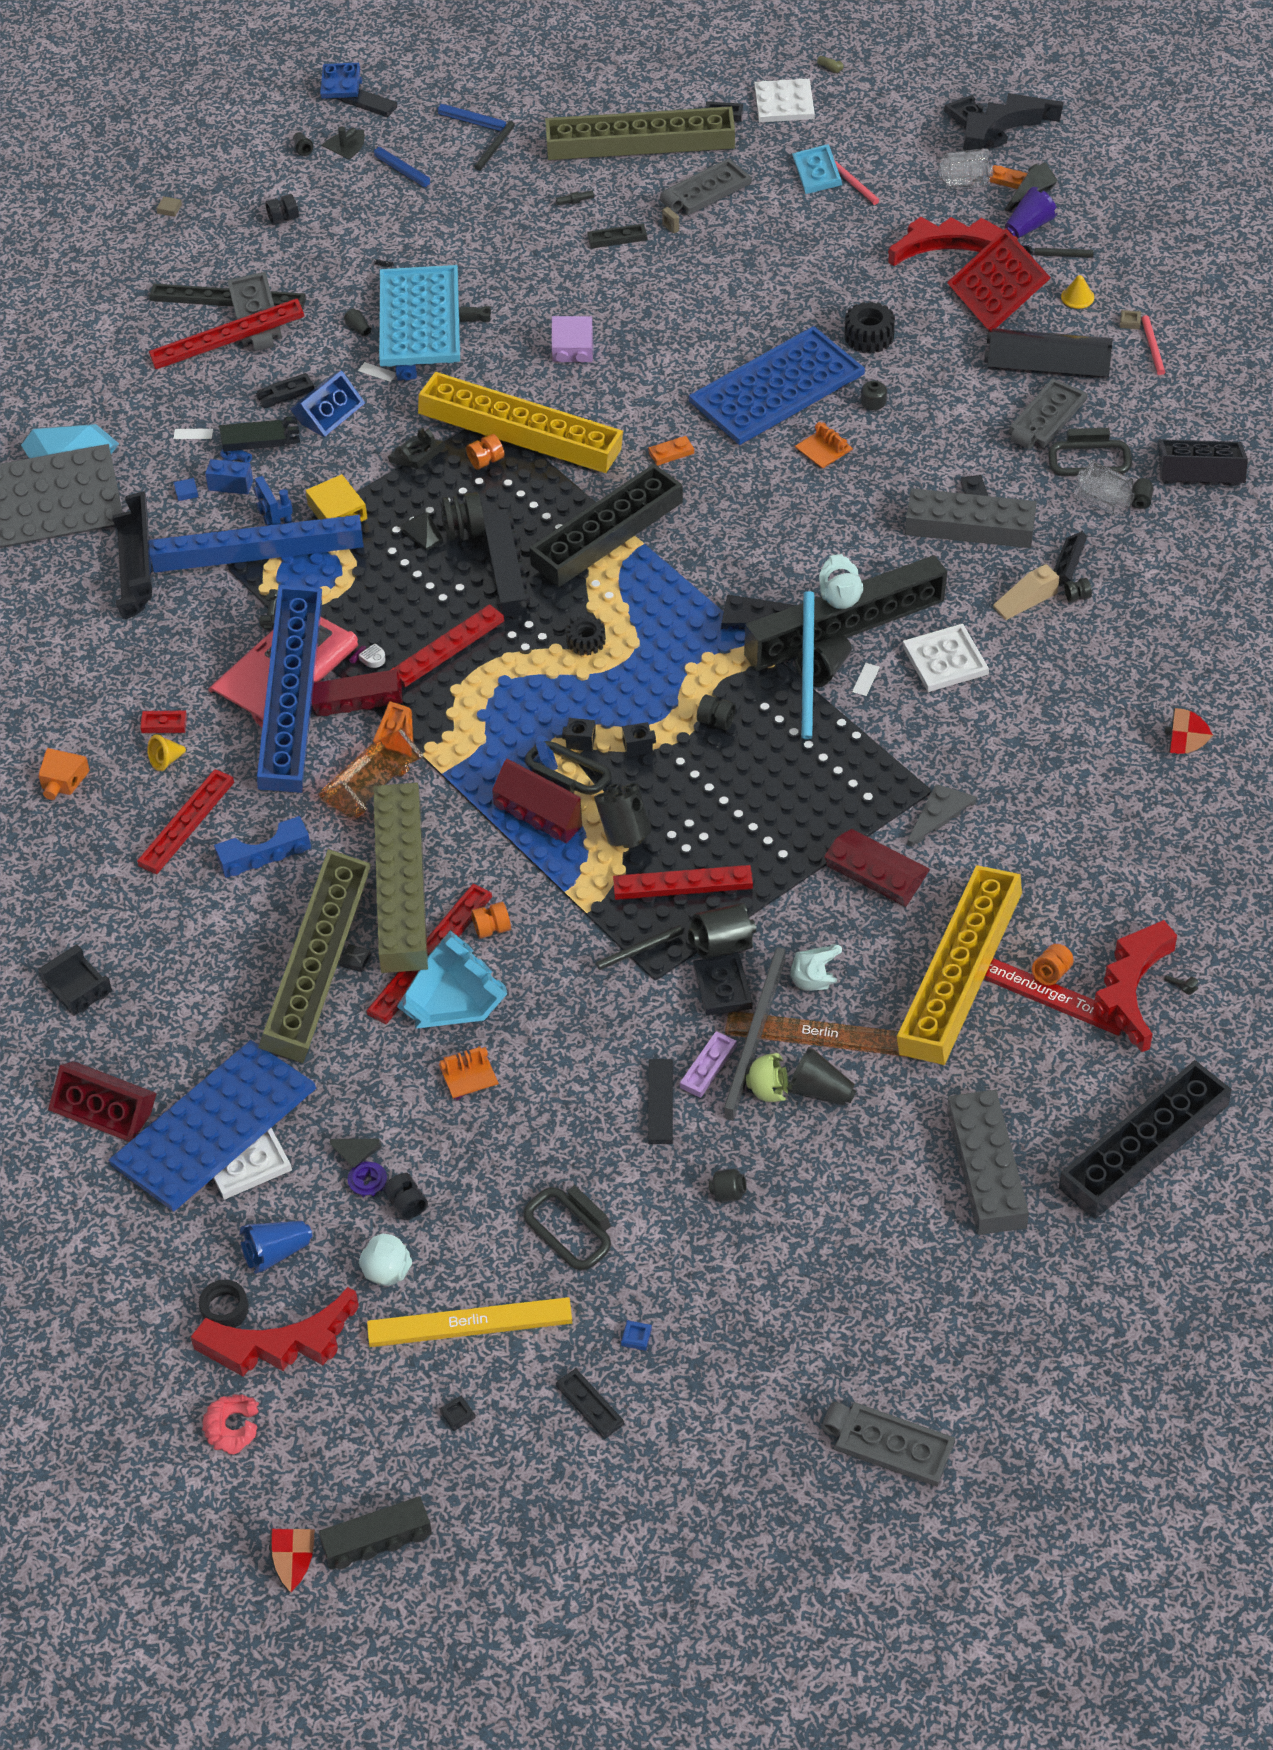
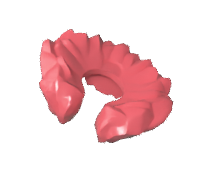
(215, 1428)

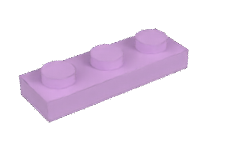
(708, 1064)

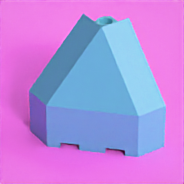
(65, 438)
(452, 988)

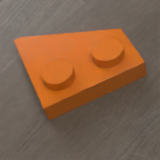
(394, 718)

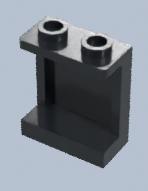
(74, 980)

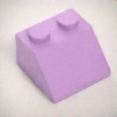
(572, 339)

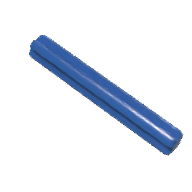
(471, 117)
(402, 166)

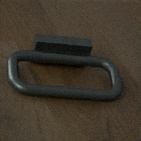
(1087, 439)
(562, 780)
(585, 1211)

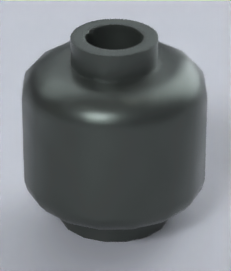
(873, 395)
(728, 1185)

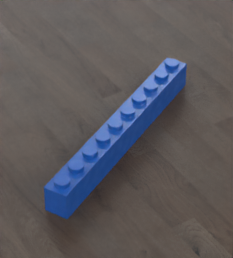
(256, 543)

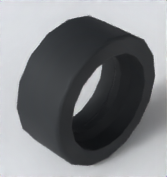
(219, 1288)

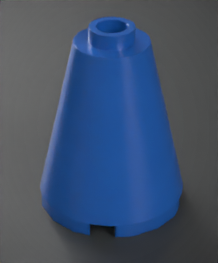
(272, 1242)

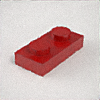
(163, 721)

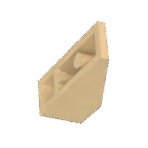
(1028, 592)

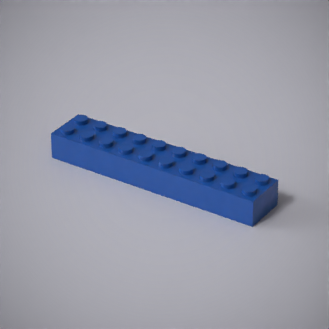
(289, 689)

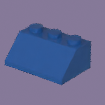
(328, 404)

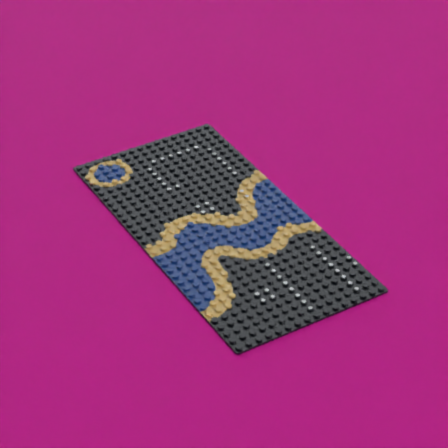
(707, 791)

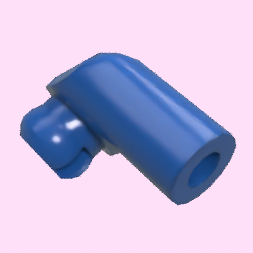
(236, 455)

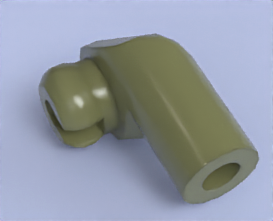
(830, 64)

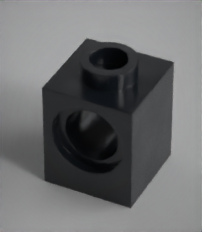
(579, 734)
(638, 739)

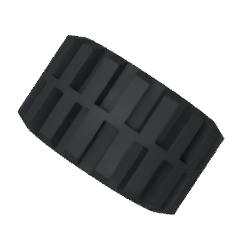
(869, 327)

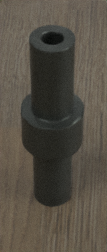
(574, 197)

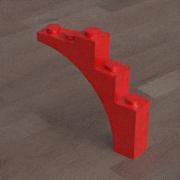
(951, 234)
(1134, 957)
(278, 1346)

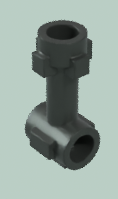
(267, 621)

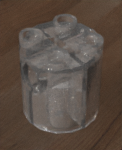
(965, 169)
(1104, 489)

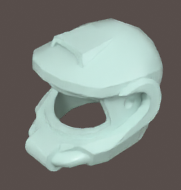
(843, 589)
(809, 968)
(385, 1260)

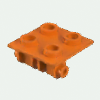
(824, 446)
(468, 1072)

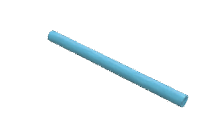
(807, 665)

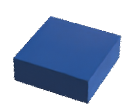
(186, 489)
(546, 755)
(636, 1335)

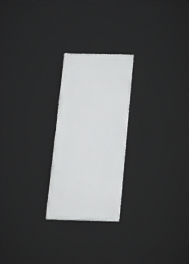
(377, 371)
(193, 434)
(866, 679)

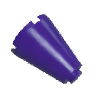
(1031, 213)

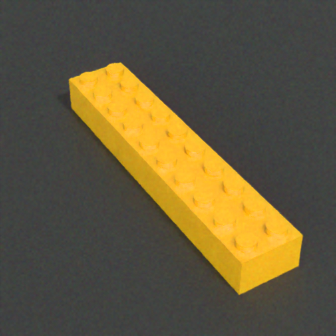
(520, 422)
(959, 965)

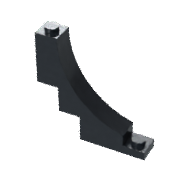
(1018, 111)

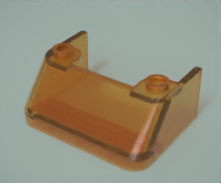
(373, 767)

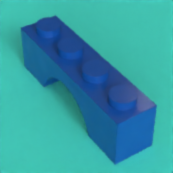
(238, 857)

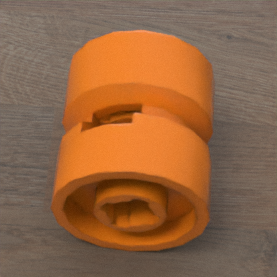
(487, 450)
(491, 920)
(1052, 964)

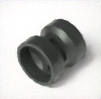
(1077, 590)

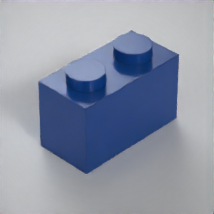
(229, 476)

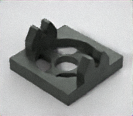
(405, 454)

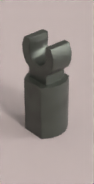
(472, 314)

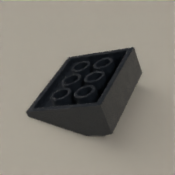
(1202, 461)

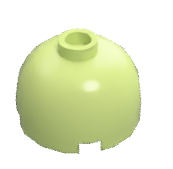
(765, 1075)

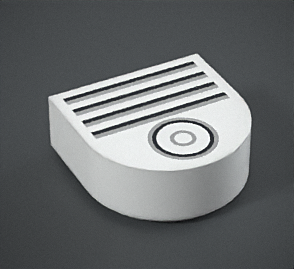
(373, 656)

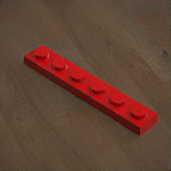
(448, 644)
(185, 821)
(682, 882)

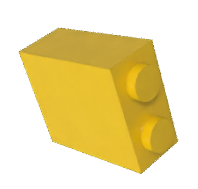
(335, 499)

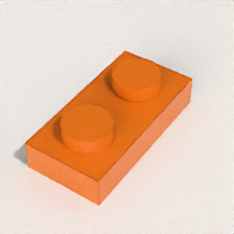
(1007, 176)
(671, 450)

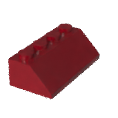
(537, 801)
(876, 866)
(101, 1100)

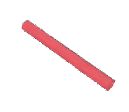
(857, 185)
(1153, 345)

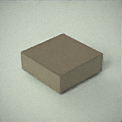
(169, 206)
(670, 220)
(1130, 319)

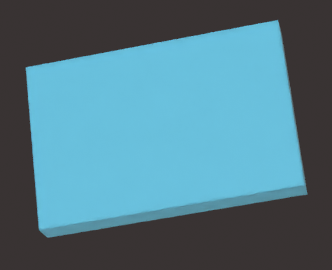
(817, 169)

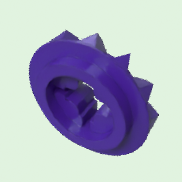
(361, 1172)

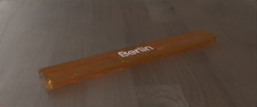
(817, 1033)

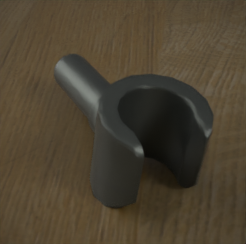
(1187, 986)

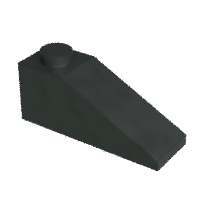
(1038, 176)

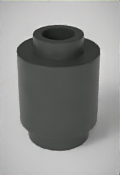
(1142, 493)

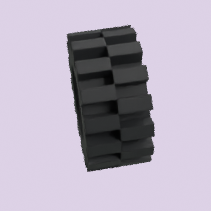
(585, 644)

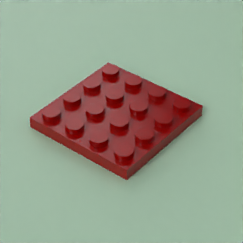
(998, 280)

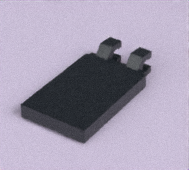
(259, 434)

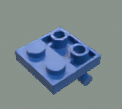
(340, 80)
(267, 504)

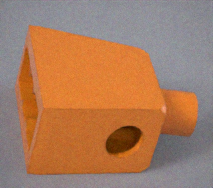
(61, 772)

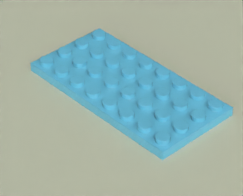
(419, 316)

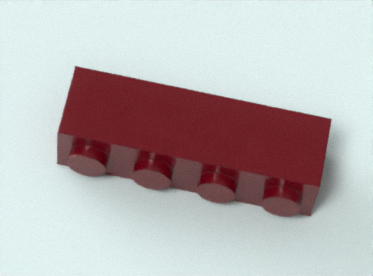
(356, 693)

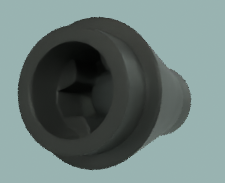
(302, 144)
(356, 321)

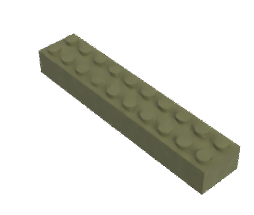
(640, 133)
(400, 878)
(315, 956)

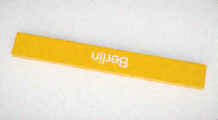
(469, 1322)

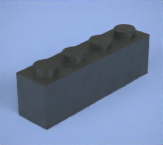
(375, 1533)

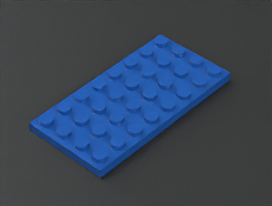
(776, 385)
(212, 1125)

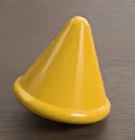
(1078, 294)
(163, 752)

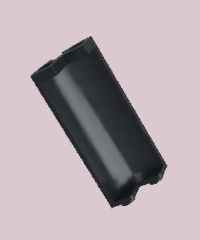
(1049, 352)
(134, 556)

